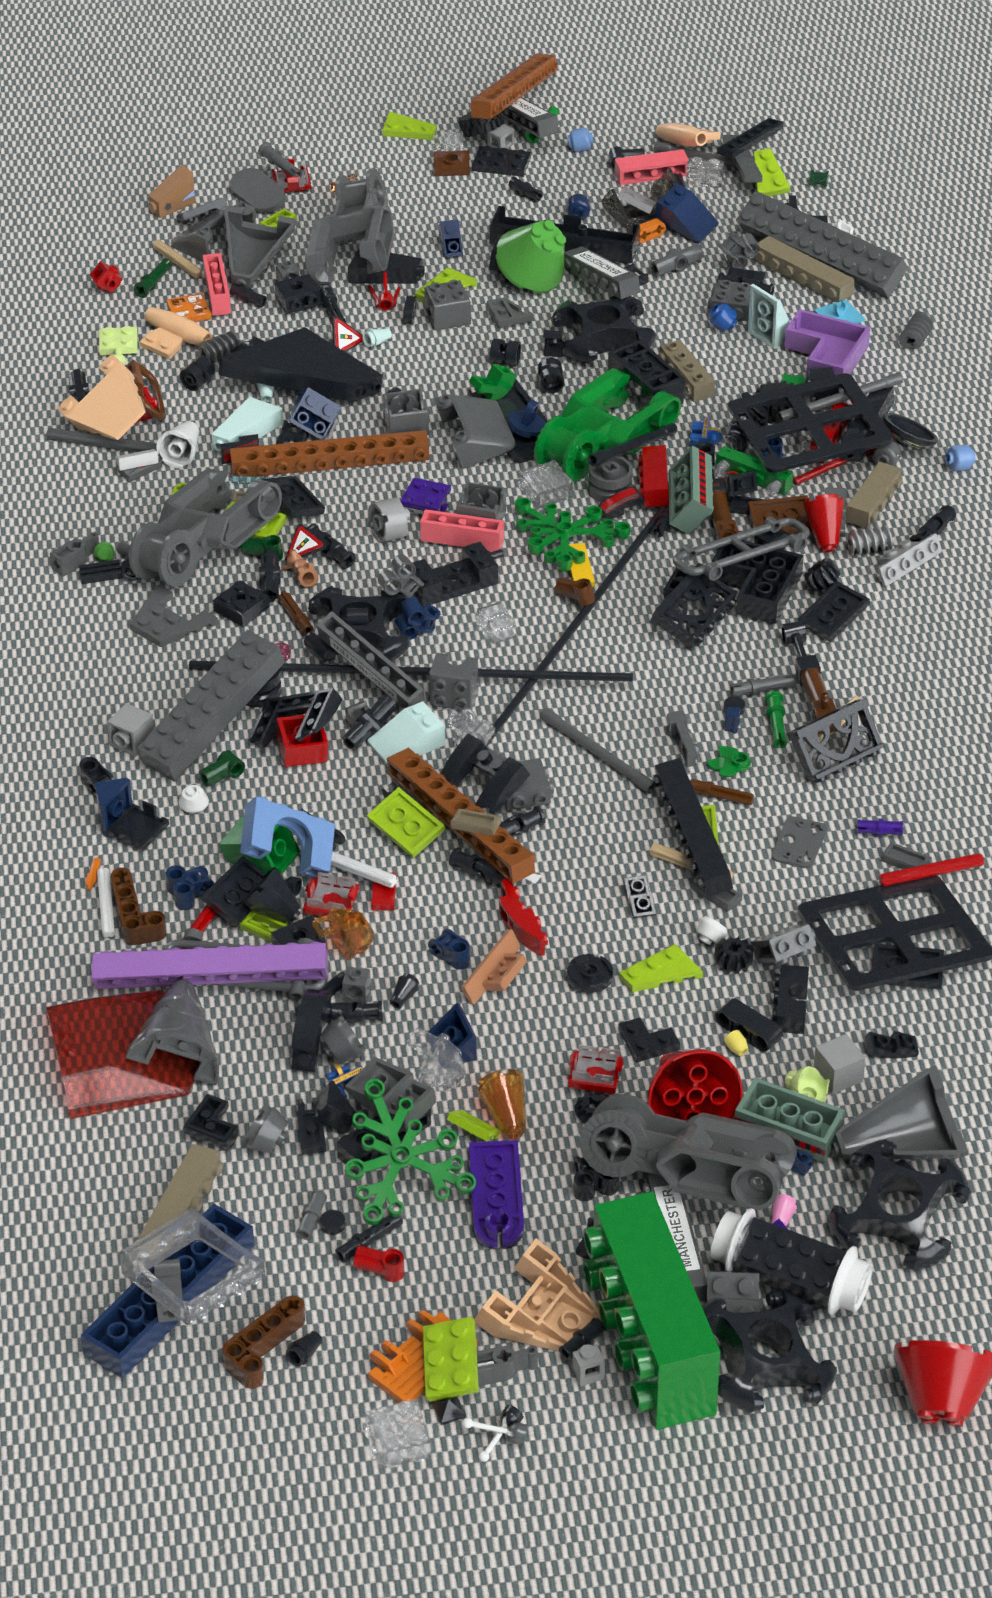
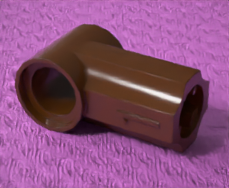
(579, 590)

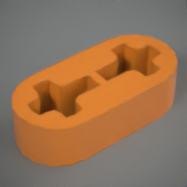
(651, 230)

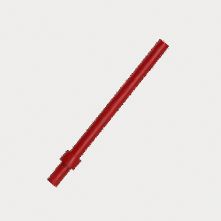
(822, 469)

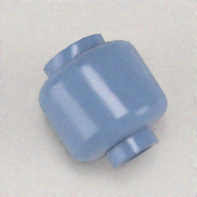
(580, 139)
(960, 457)

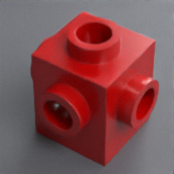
(106, 276)

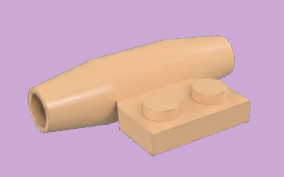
(686, 134)
(171, 332)

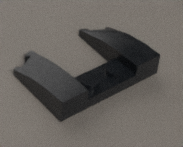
(317, 706)
(505, 772)

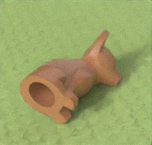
(305, 571)

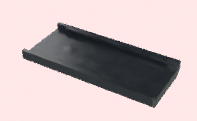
(516, 400)

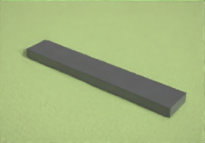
(745, 164)

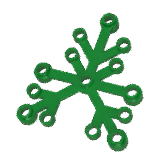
(565, 530)
(384, 1189)

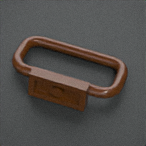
(139, 370)

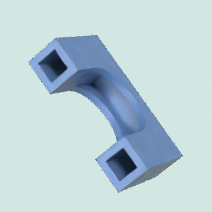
(313, 833)

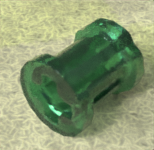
(819, 178)

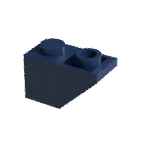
(450, 238)

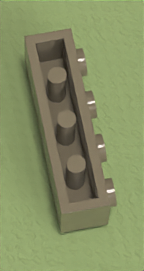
(698, 382)
(873, 495)

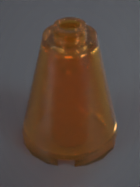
(505, 1101)

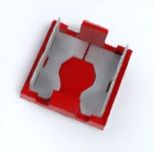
(292, 183)
(329, 893)
(595, 1069)

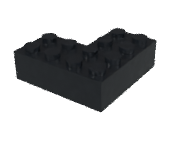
(764, 579)

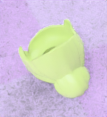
(808, 1082)

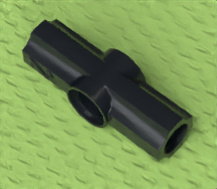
(78, 386)
(270, 574)
(369, 722)

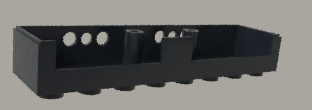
(606, 243)

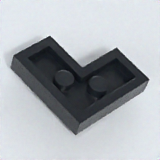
(645, 1044)

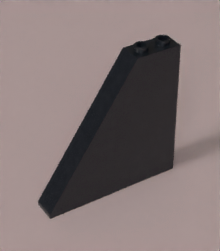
(303, 361)

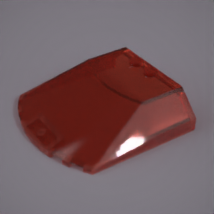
(92, 1050)

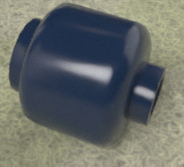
(578, 206)

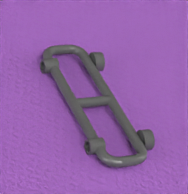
(714, 569)
(296, 988)

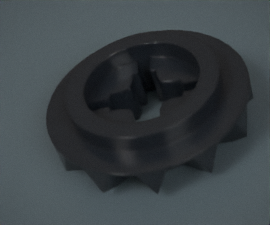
(582, 1106)

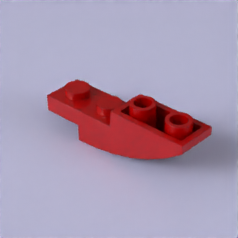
(521, 919)

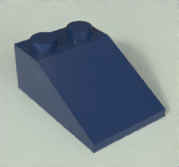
(685, 214)

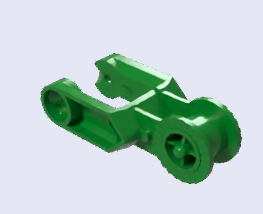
(588, 428)

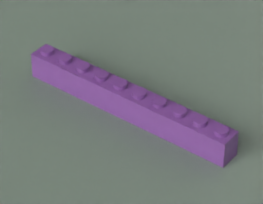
(210, 965)

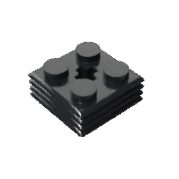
(241, 603)

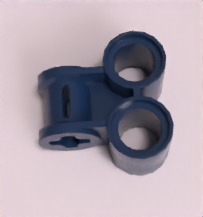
(415, 618)
(187, 885)

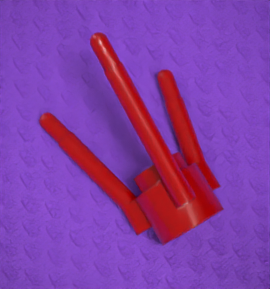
(385, 300)

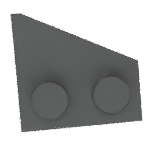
(507, 313)

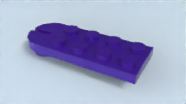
(497, 1192)

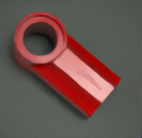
(388, 1262)

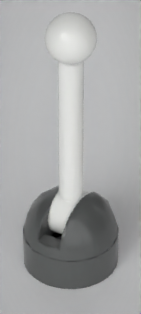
(514, 1432)

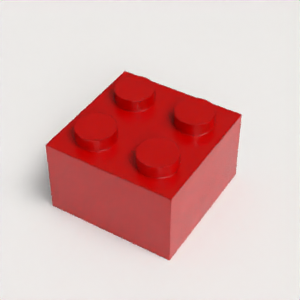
(308, 751)

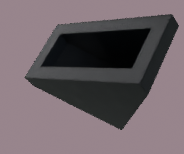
(334, 1109)

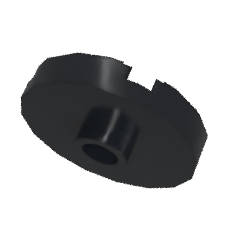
(589, 973)

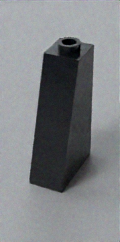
(400, 270)

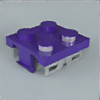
(425, 495)

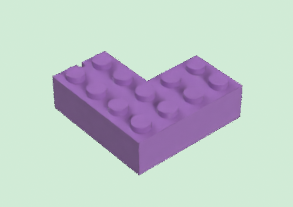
(827, 341)

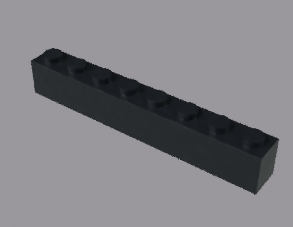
(692, 827)

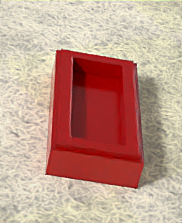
(383, 897)

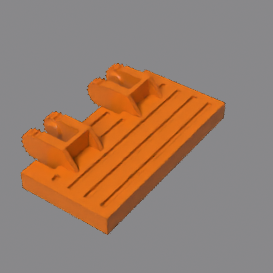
(406, 1371)

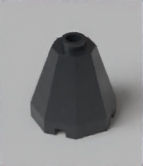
(273, 897)

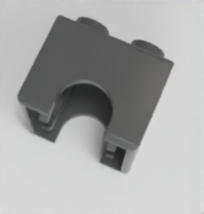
(448, 304)
(405, 411)
(483, 501)
(453, 684)

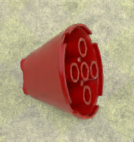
(694, 1084)
(943, 1379)

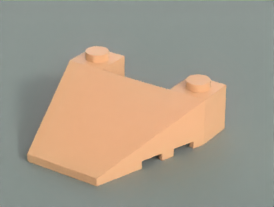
(110, 406)
(548, 1310)

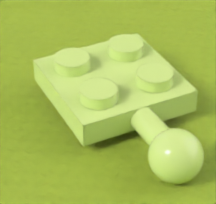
(118, 341)

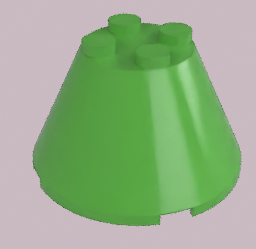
(533, 256)

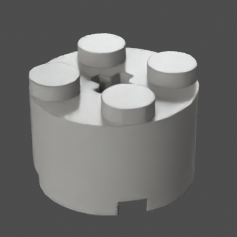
(388, 519)

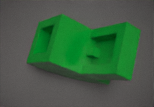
(496, 384)

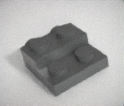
(737, 1289)

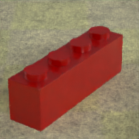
(654, 476)

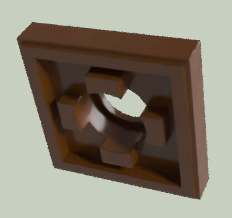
(451, 163)

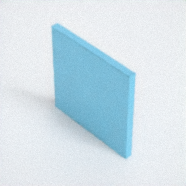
(841, 310)

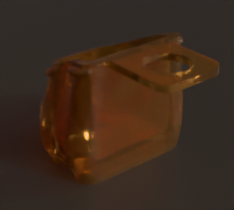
(347, 930)

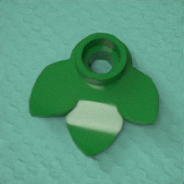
(730, 762)

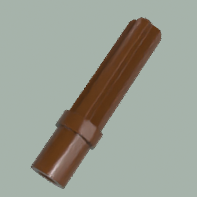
(299, 618)
(710, 789)

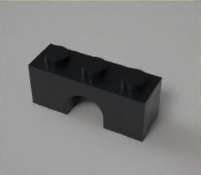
(792, 985)

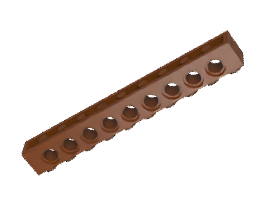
(513, 86)
(330, 454)
(445, 799)

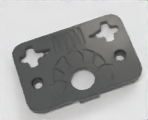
(804, 842)

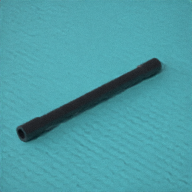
(603, 455)

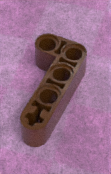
(135, 926)
(244, 1350)

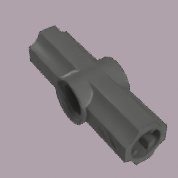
(676, 260)

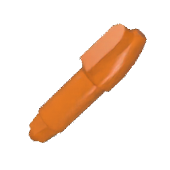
(92, 875)

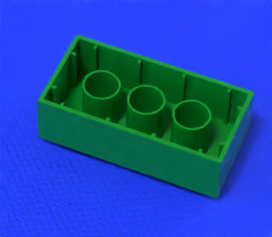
(653, 1310)

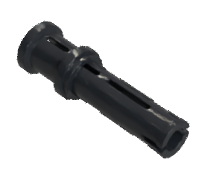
(330, 301)

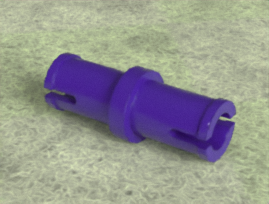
(880, 827)

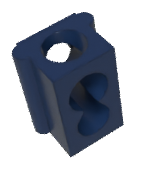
(732, 719)
(802, 1162)

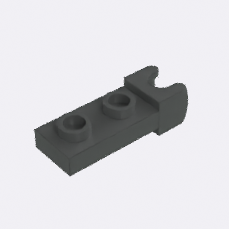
(678, 729)

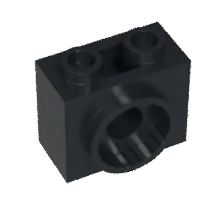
(297, 294)

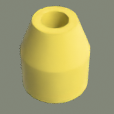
(736, 1043)

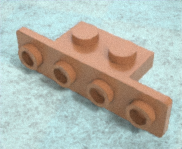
(496, 968)

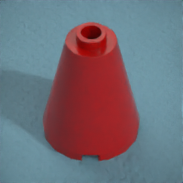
(825, 520)

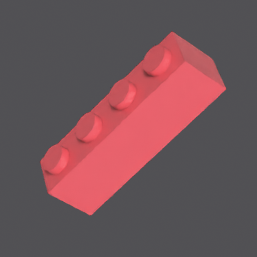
(649, 166)
(216, 284)
(461, 530)

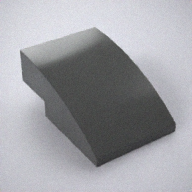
(398, 1085)

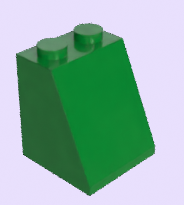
(282, 853)

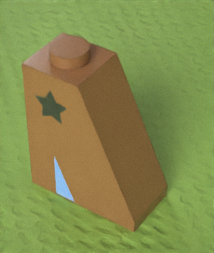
(173, 193)

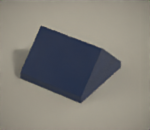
(113, 800)
(459, 1030)

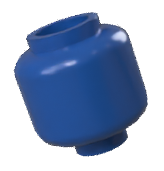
(723, 316)

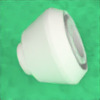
(193, 799)
(710, 930)

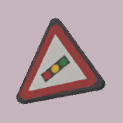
(344, 335)
(305, 542)

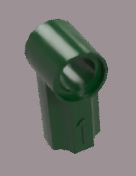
(257, 546)
(226, 765)

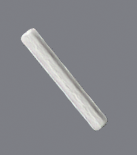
(363, 870)
(105, 899)

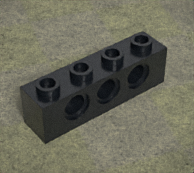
(350, 1145)

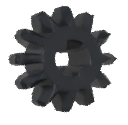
(822, 575)
(733, 954)

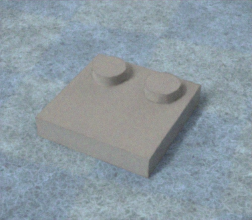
(636, 199)

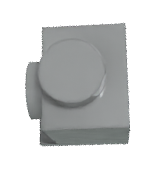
(501, 137)
(585, 1358)

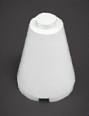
(178, 444)

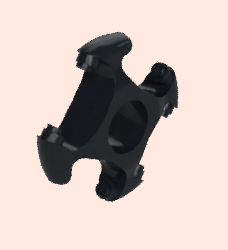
(601, 326)
(381, 612)
(909, 1228)
(757, 1371)

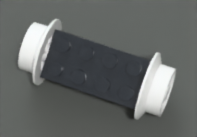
(792, 1261)

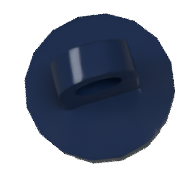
(526, 422)

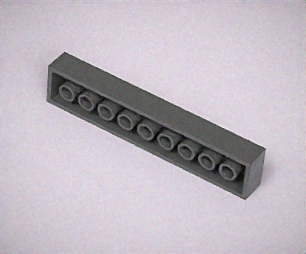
(851, 255)

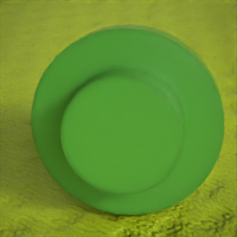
(104, 551)

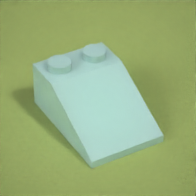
(767, 317)
(412, 728)

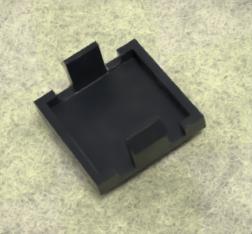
(138, 826)

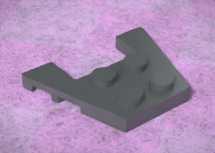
(163, 625)

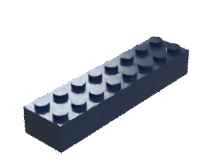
(131, 1322)

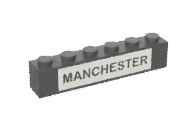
(531, 118)
(601, 272)
(370, 661)
(678, 1221)

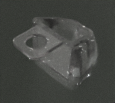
(442, 1062)

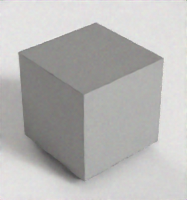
(129, 728)
(840, 1063)

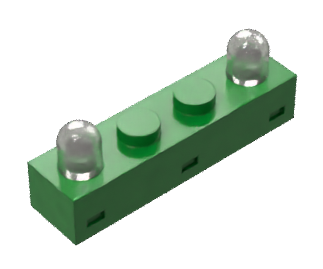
(733, 460)

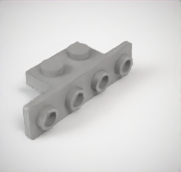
(906, 558)

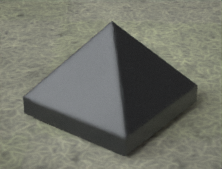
(448, 1410)

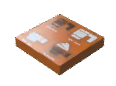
(191, 307)

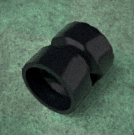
(512, 352)
(197, 373)
(551, 375)

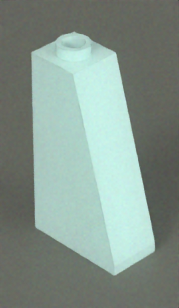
(248, 419)

